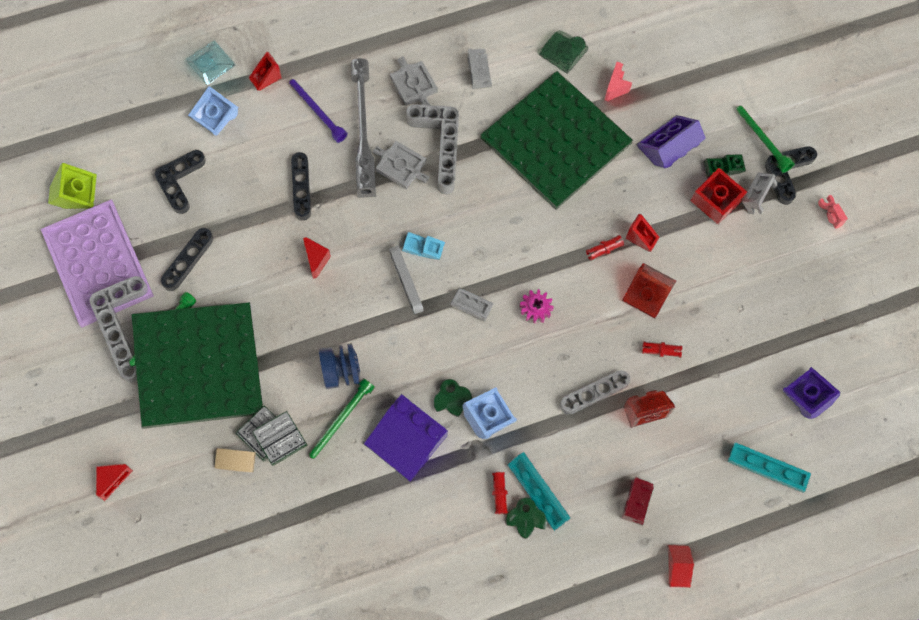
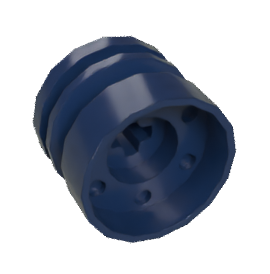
(339, 366)

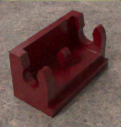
(638, 501)

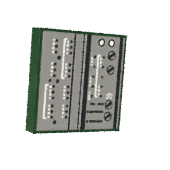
(245, 432)
(279, 438)

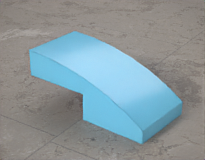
(424, 247)

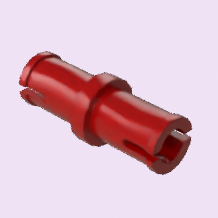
(604, 247)
(662, 349)
(499, 493)

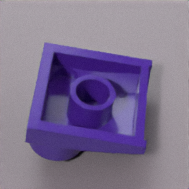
(812, 393)

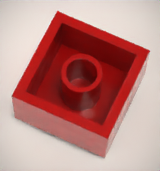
(718, 196)

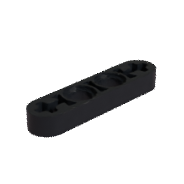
(301, 186)
(183, 257)

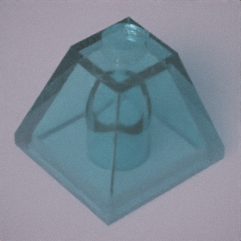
(210, 62)

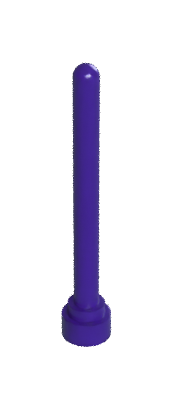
(338, 133)

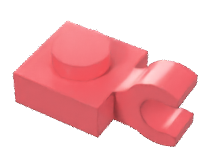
(835, 213)

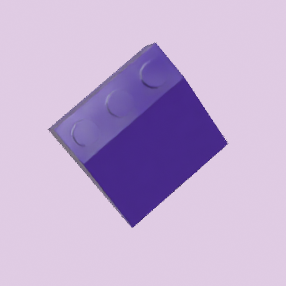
(406, 437)

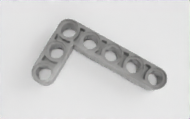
(447, 141)
(114, 326)

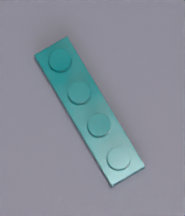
(769, 467)
(539, 491)

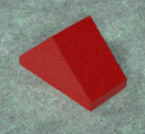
(265, 72)
(642, 234)
(317, 256)
(110, 478)
(680, 566)

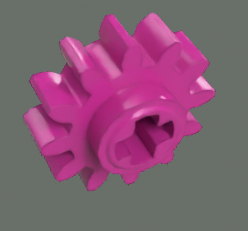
(539, 300)

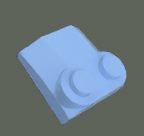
(213, 111)
(488, 414)

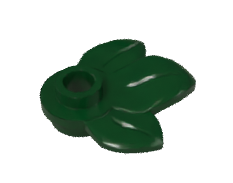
(451, 400)
(528, 520)

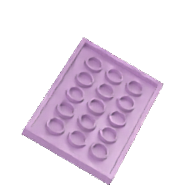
(92, 254)

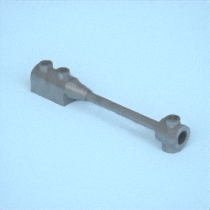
(364, 161)

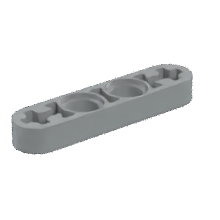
(406, 280)
(594, 390)

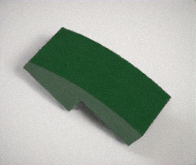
(730, 164)

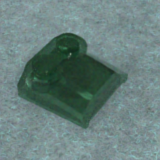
(564, 50)

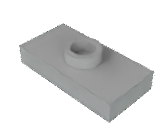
(472, 304)

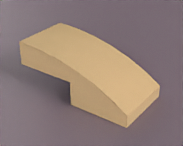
(235, 460)

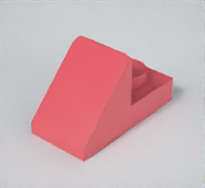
(617, 86)

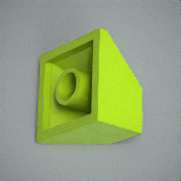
(72, 188)

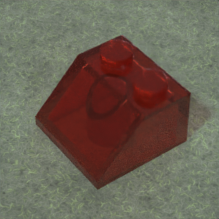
(649, 290)
(648, 408)

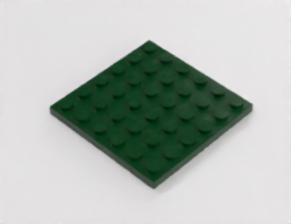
(556, 139)
(196, 365)

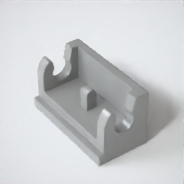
(479, 68)
(758, 191)

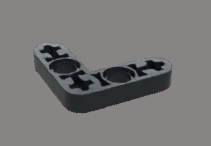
(772, 169)
(170, 180)

